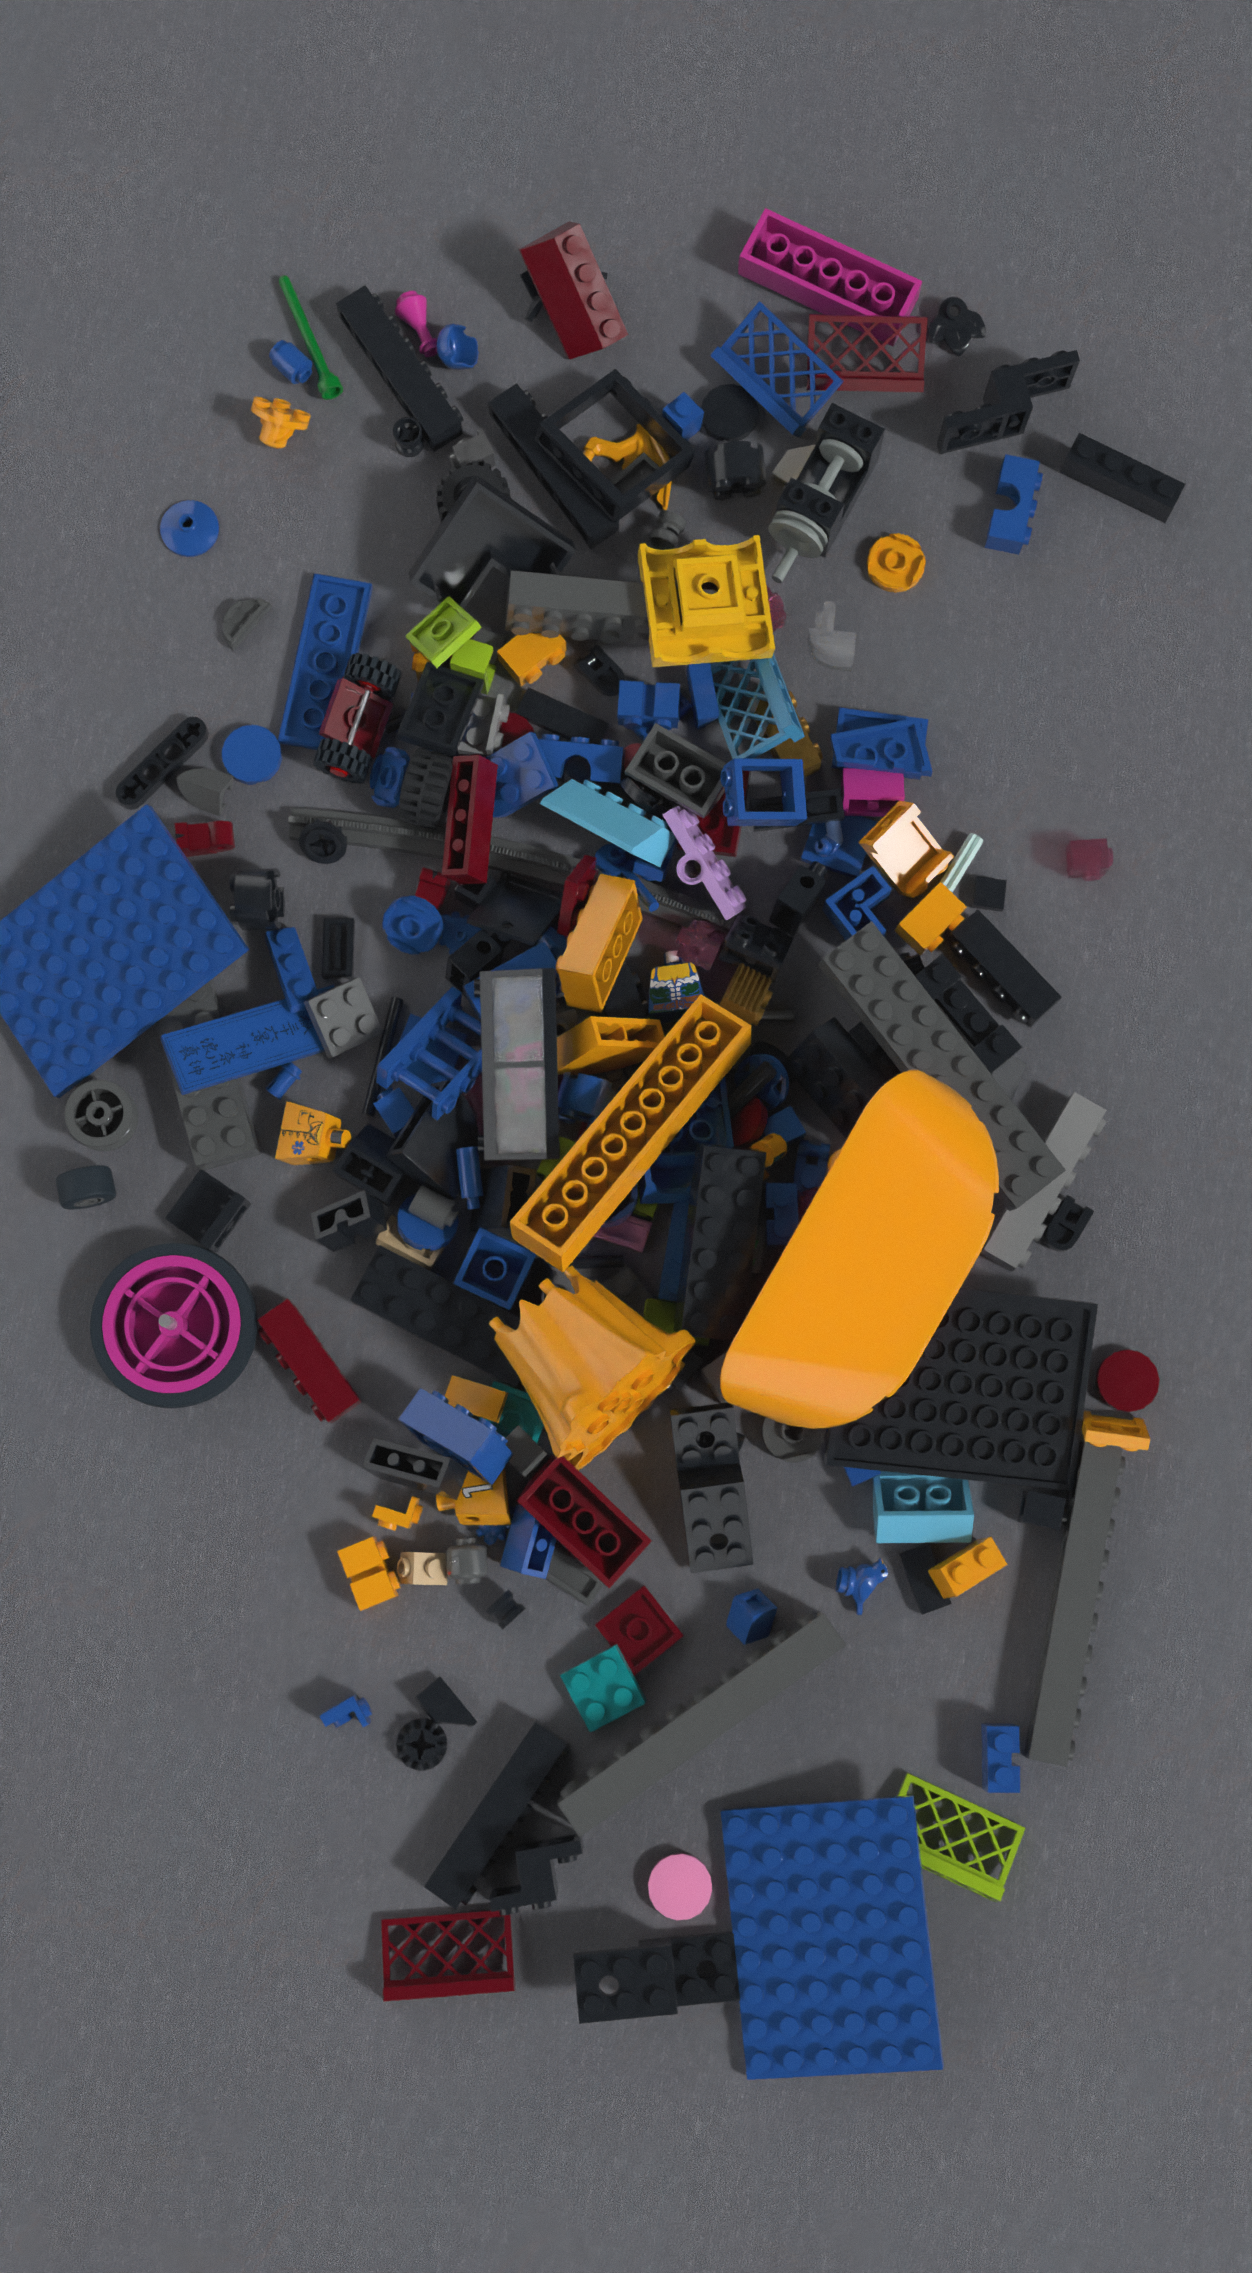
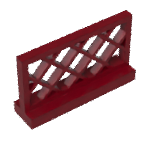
(870, 379)
(446, 1985)

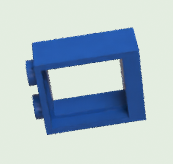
(791, 785)

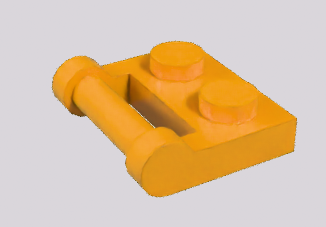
(1115, 1431)

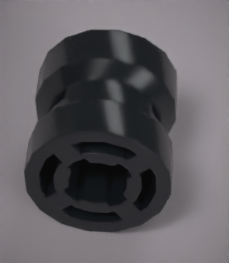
(408, 430)

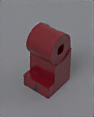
(204, 837)
(433, 887)

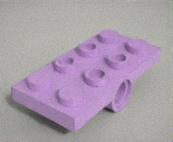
(713, 872)

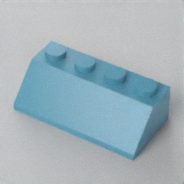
(611, 820)

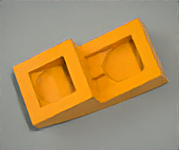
(477, 1398)

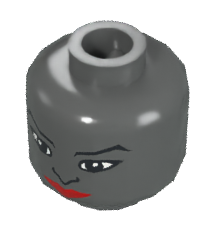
(466, 1561)

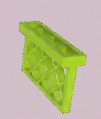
(949, 1867)

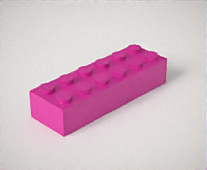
(826, 274)

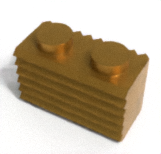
(747, 994)

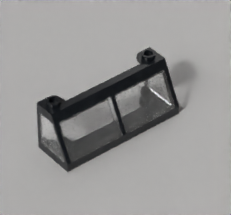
(519, 1064)

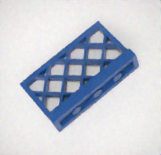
(759, 388)

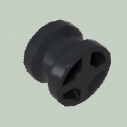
(505, 1609)

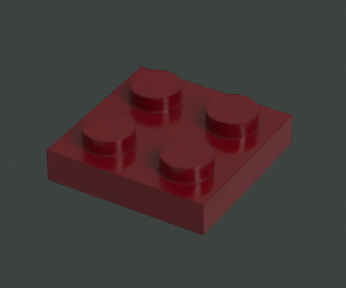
(576, 893)

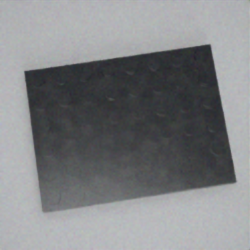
(988, 1397)

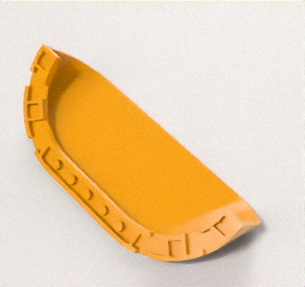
(869, 1261)

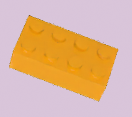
(599, 943)

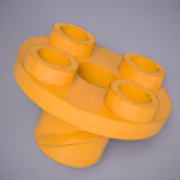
(278, 420)

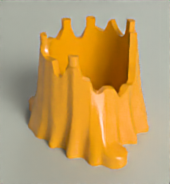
(589, 1364)

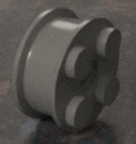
(113, 1128)

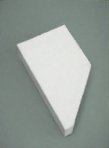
(792, 463)

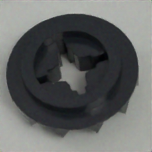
(315, 849)
(433, 1733)

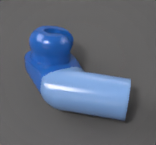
(831, 841)

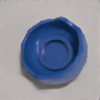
(456, 348)

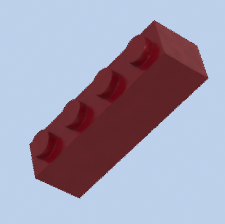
(469, 819)
(309, 1361)

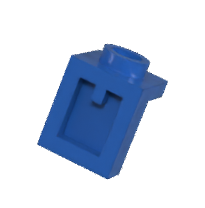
(341, 1712)

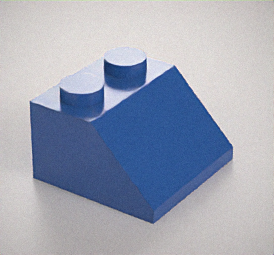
(495, 1268)

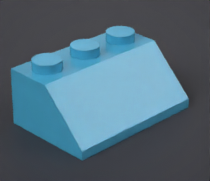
(921, 1509)

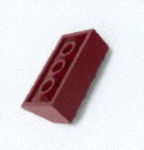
(573, 290)
(583, 1519)

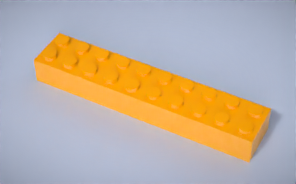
(630, 1133)

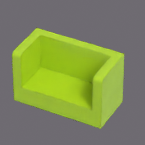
(474, 660)

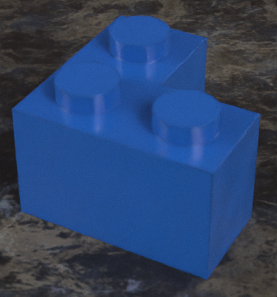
(853, 904)

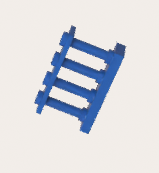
(413, 1047)

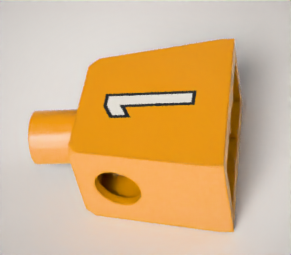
(480, 1502)

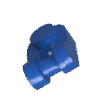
(808, 1175)

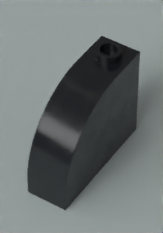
(429, 1146)

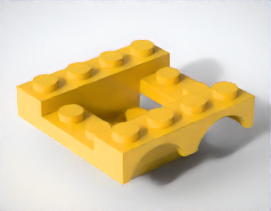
(715, 626)

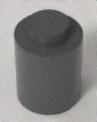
(433, 1208)

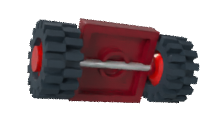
(356, 718)

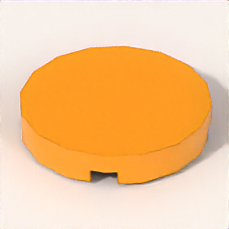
(895, 563)

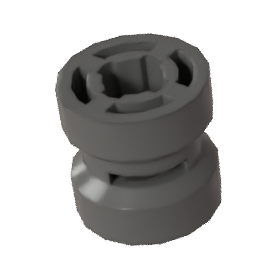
(667, 530)

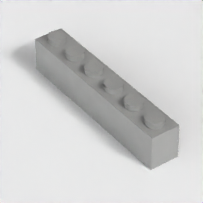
(1068, 1142)

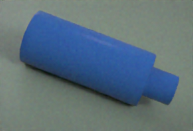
(470, 1176)

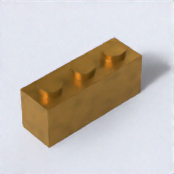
(789, 749)

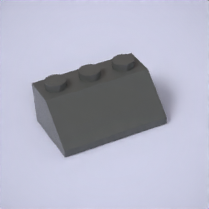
(678, 771)

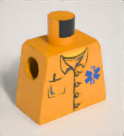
(309, 1136)

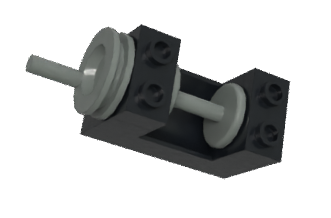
(827, 487)

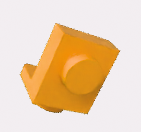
(391, 1518)

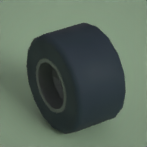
(85, 1187)

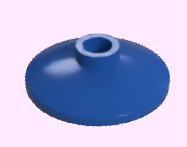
(194, 539)

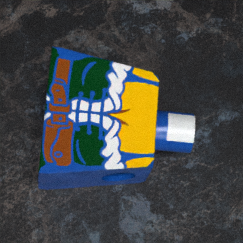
(673, 989)

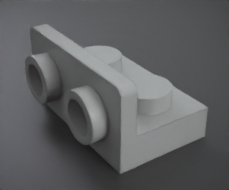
(483, 730)

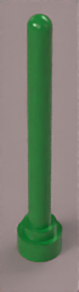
(329, 384)

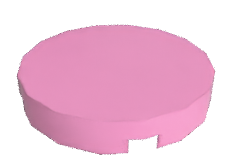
(680, 1886)

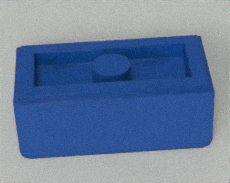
(702, 694)

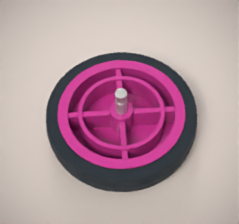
(173, 1325)

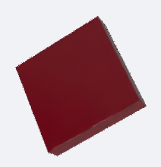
(639, 1629)

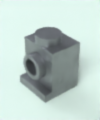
(471, 450)

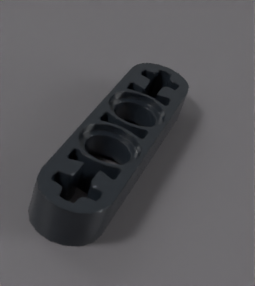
(166, 766)

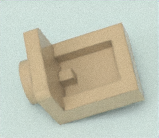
(422, 1568)

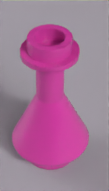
(412, 310)

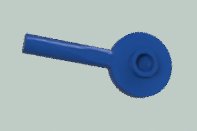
(618, 862)

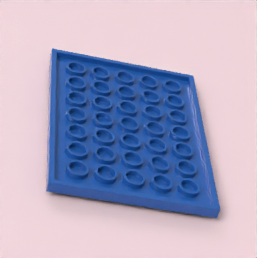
(109, 950)
(831, 1938)

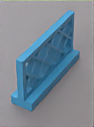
(775, 694)

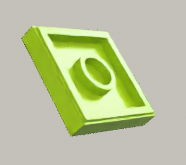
(443, 631)

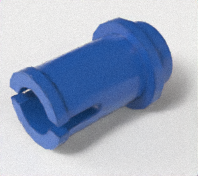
(283, 1080)

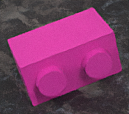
(870, 791)

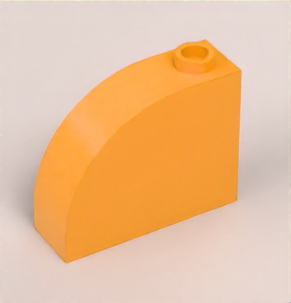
(607, 1044)

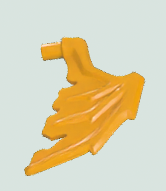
(629, 450)

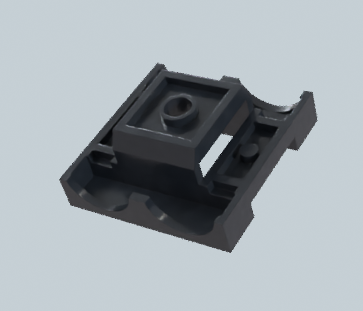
(942, 981)

